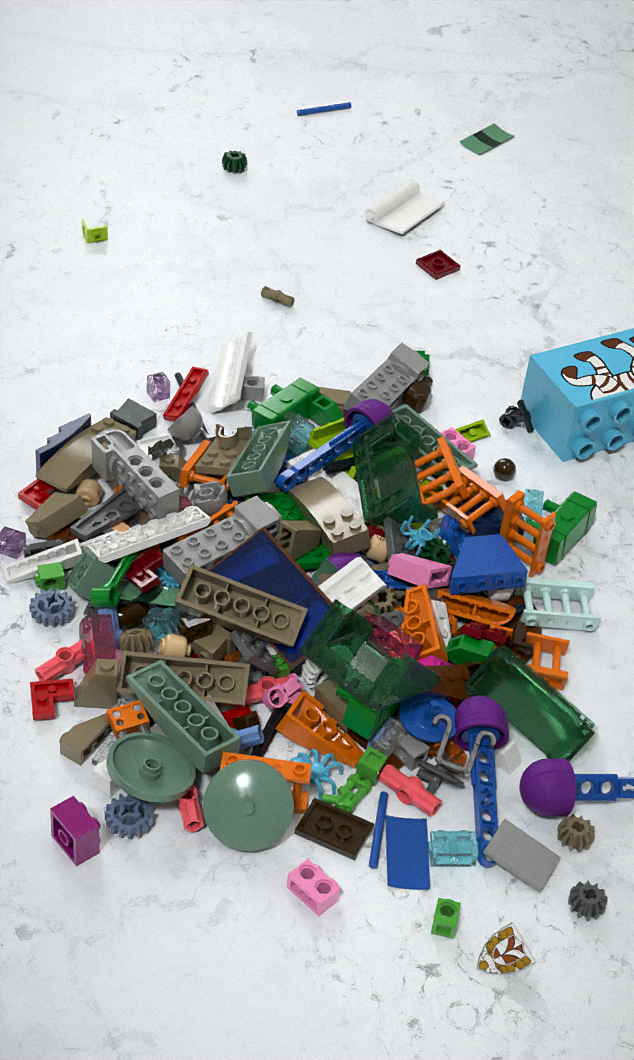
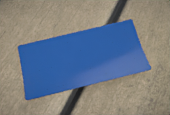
(407, 853)

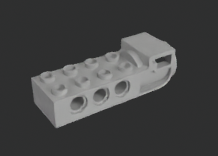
(391, 378)
(134, 472)
(218, 540)

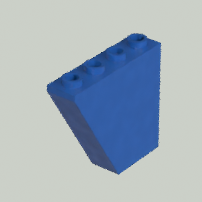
(487, 565)

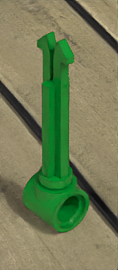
(107, 593)

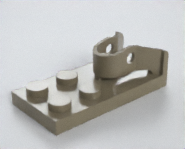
(223, 451)

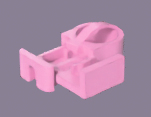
(291, 692)

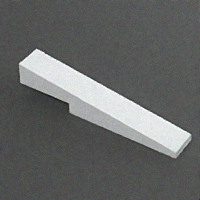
(66, 553)

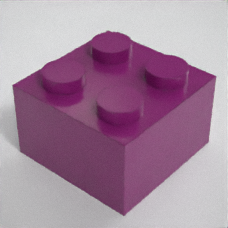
(75, 830)

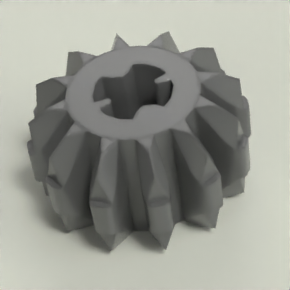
(587, 900)

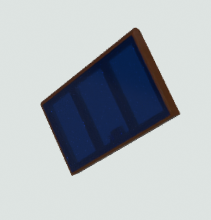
(269, 568)

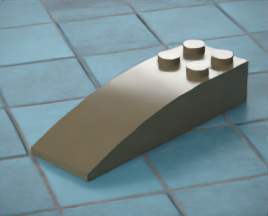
(74, 460)
(333, 514)
(239, 607)
(221, 680)

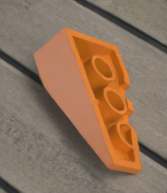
(422, 623)
(313, 728)

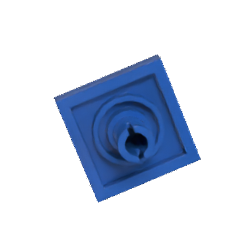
(452, 533)

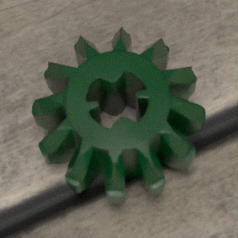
(234, 161)
(436, 551)

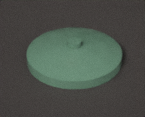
(150, 767)
(248, 805)

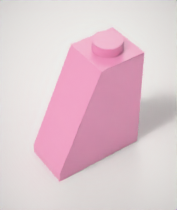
(419, 570)

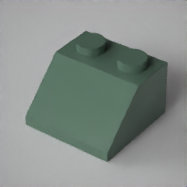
(88, 574)

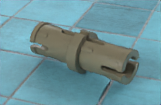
(277, 296)

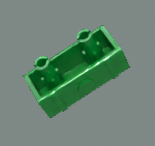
(285, 403)
(571, 523)
(362, 719)

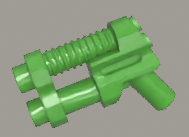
(345, 798)

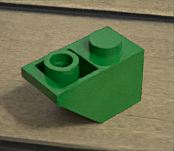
(324, 410)
(468, 648)

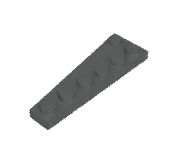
(106, 515)

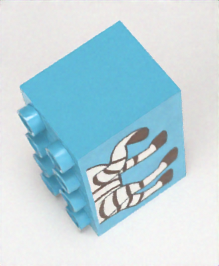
(583, 395)

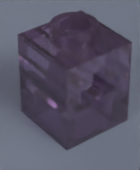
(158, 382)
(11, 542)

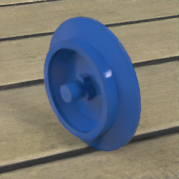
(418, 713)

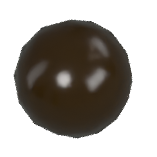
(504, 469)

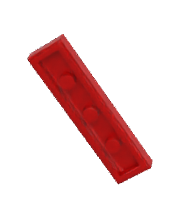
(186, 393)

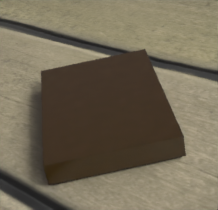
(334, 828)

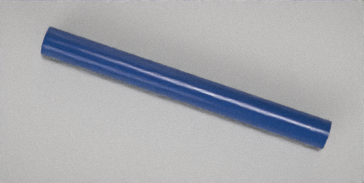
(324, 108)
(378, 830)

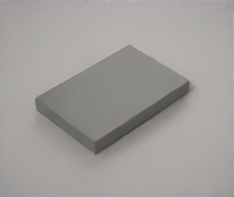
(521, 855)

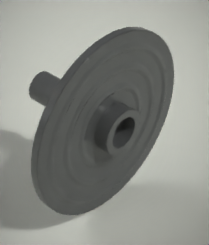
(435, 779)

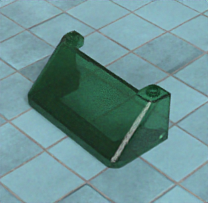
(388, 472)
(343, 652)
(532, 704)

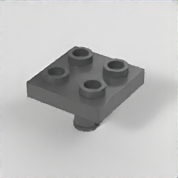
(253, 652)

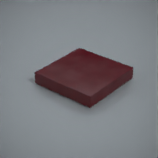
(438, 264)

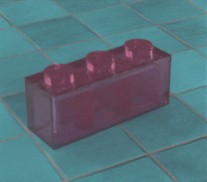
(392, 638)
(97, 639)

